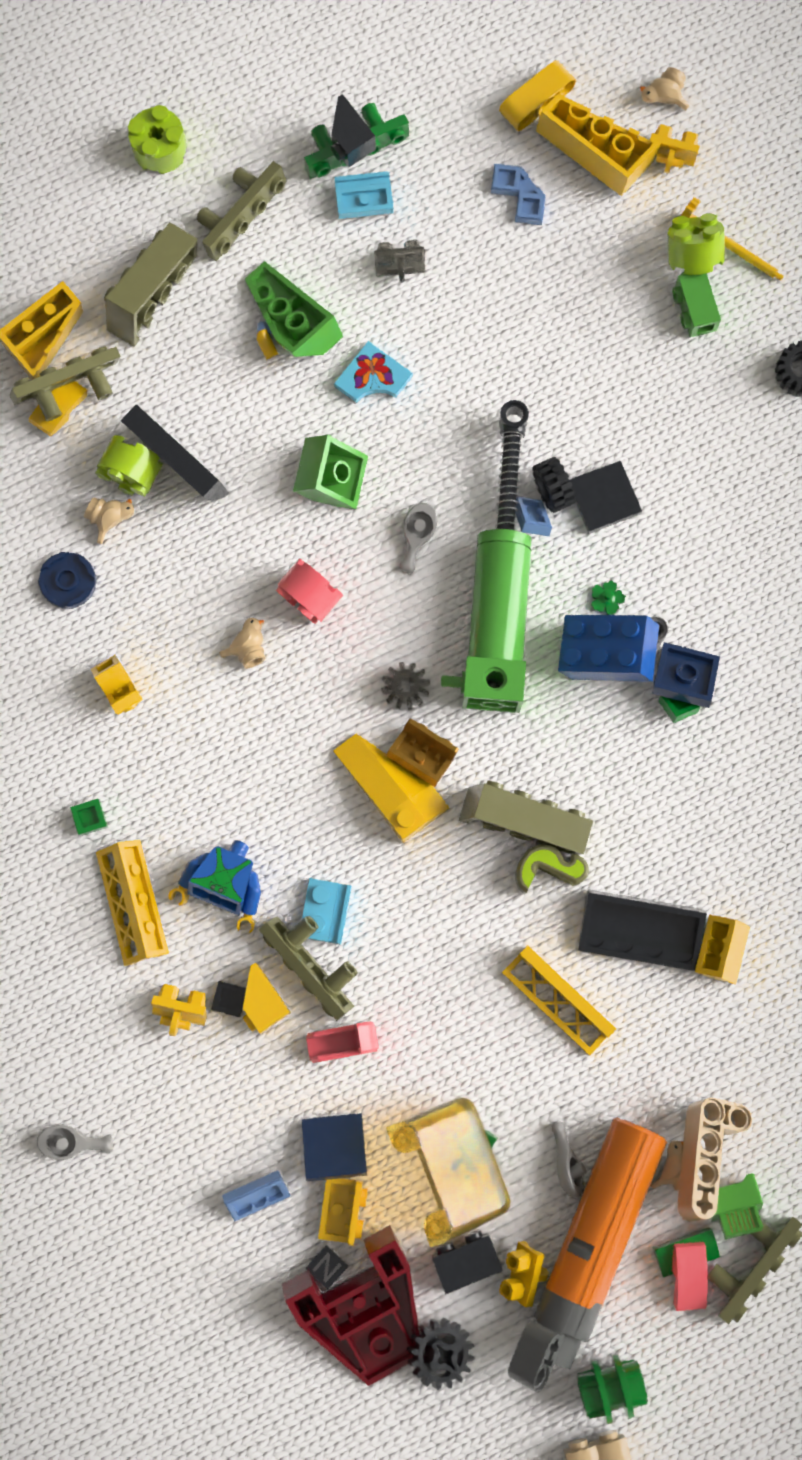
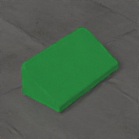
(664, 1251)

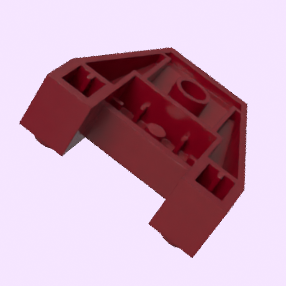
(367, 1317)

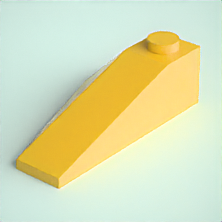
(397, 794)

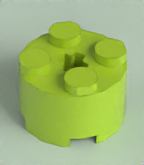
(157, 139)
(696, 244)
(129, 466)

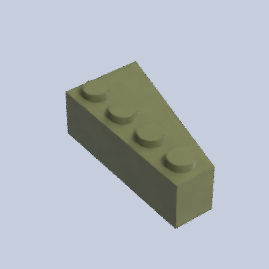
(148, 282)
(526, 817)

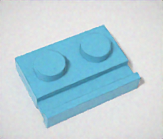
(364, 195)
(328, 906)

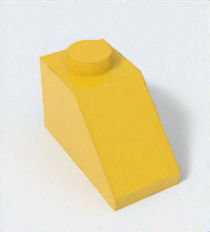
(262, 1002)

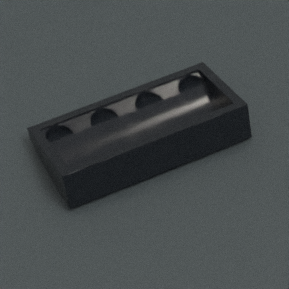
(174, 454)
(642, 930)

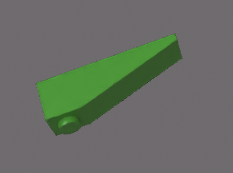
(291, 314)

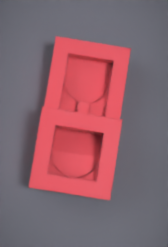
(690, 1275)

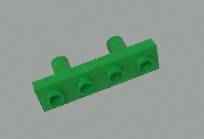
(386, 133)

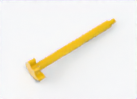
(736, 248)

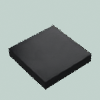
(605, 497)

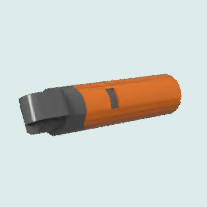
(589, 1253)

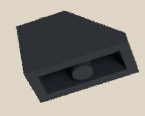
(350, 134)

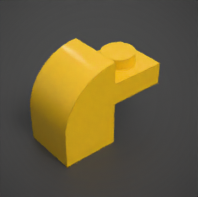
(116, 685)

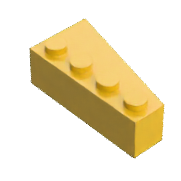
(597, 143)

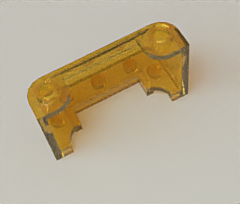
(456, 1165)

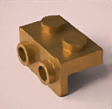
(422, 752)

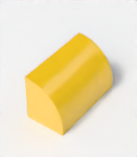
(722, 949)

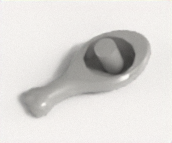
(418, 529)
(65, 1142)
(567, 1165)

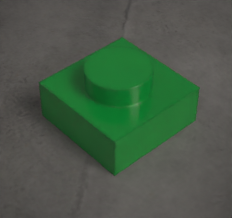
(677, 709)
(89, 817)

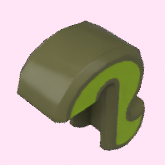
(551, 862)

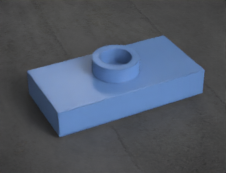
(532, 516)
(256, 1195)

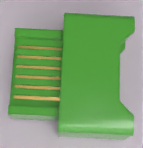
(739, 1208)

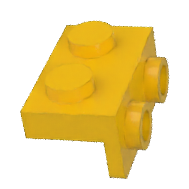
(341, 1209)

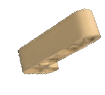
(702, 1204)

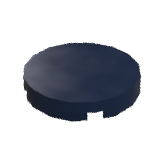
(67, 580)

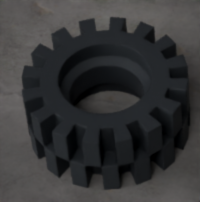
(784, 369)
(553, 484)

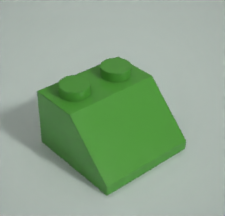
(330, 472)

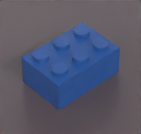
(608, 647)

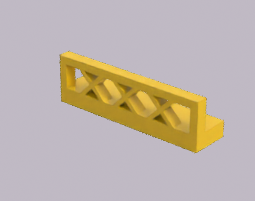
(136, 900)
(567, 992)

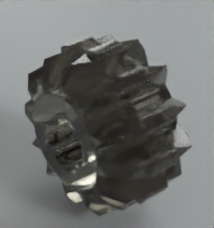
(395, 682)

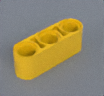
(532, 97)

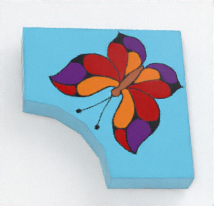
(372, 373)

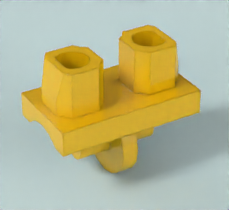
(674, 151)
(178, 1013)
(525, 1274)

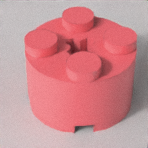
(310, 590)

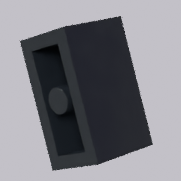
(466, 1262)

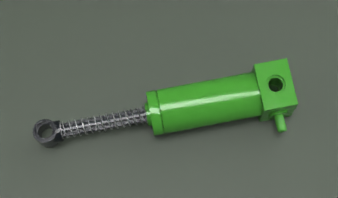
(499, 591)

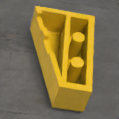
(41, 329)

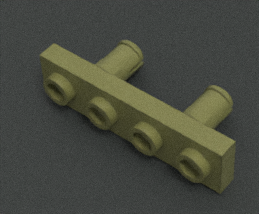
(237, 220)
(75, 369)
(298, 959)
(740, 1291)

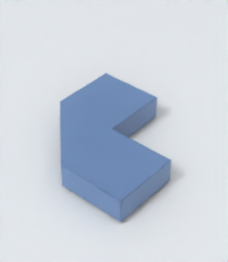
(515, 182)

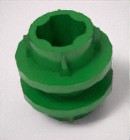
(612, 1388)

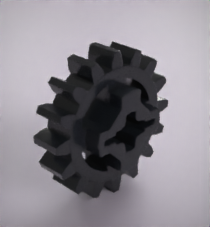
(454, 1353)

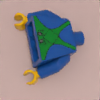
(222, 880)

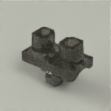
(399, 260)

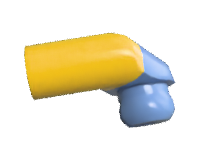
(265, 341)

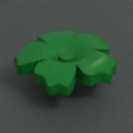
(607, 598)

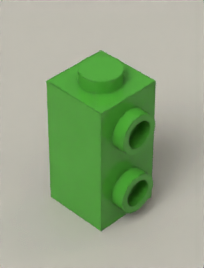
(697, 304)

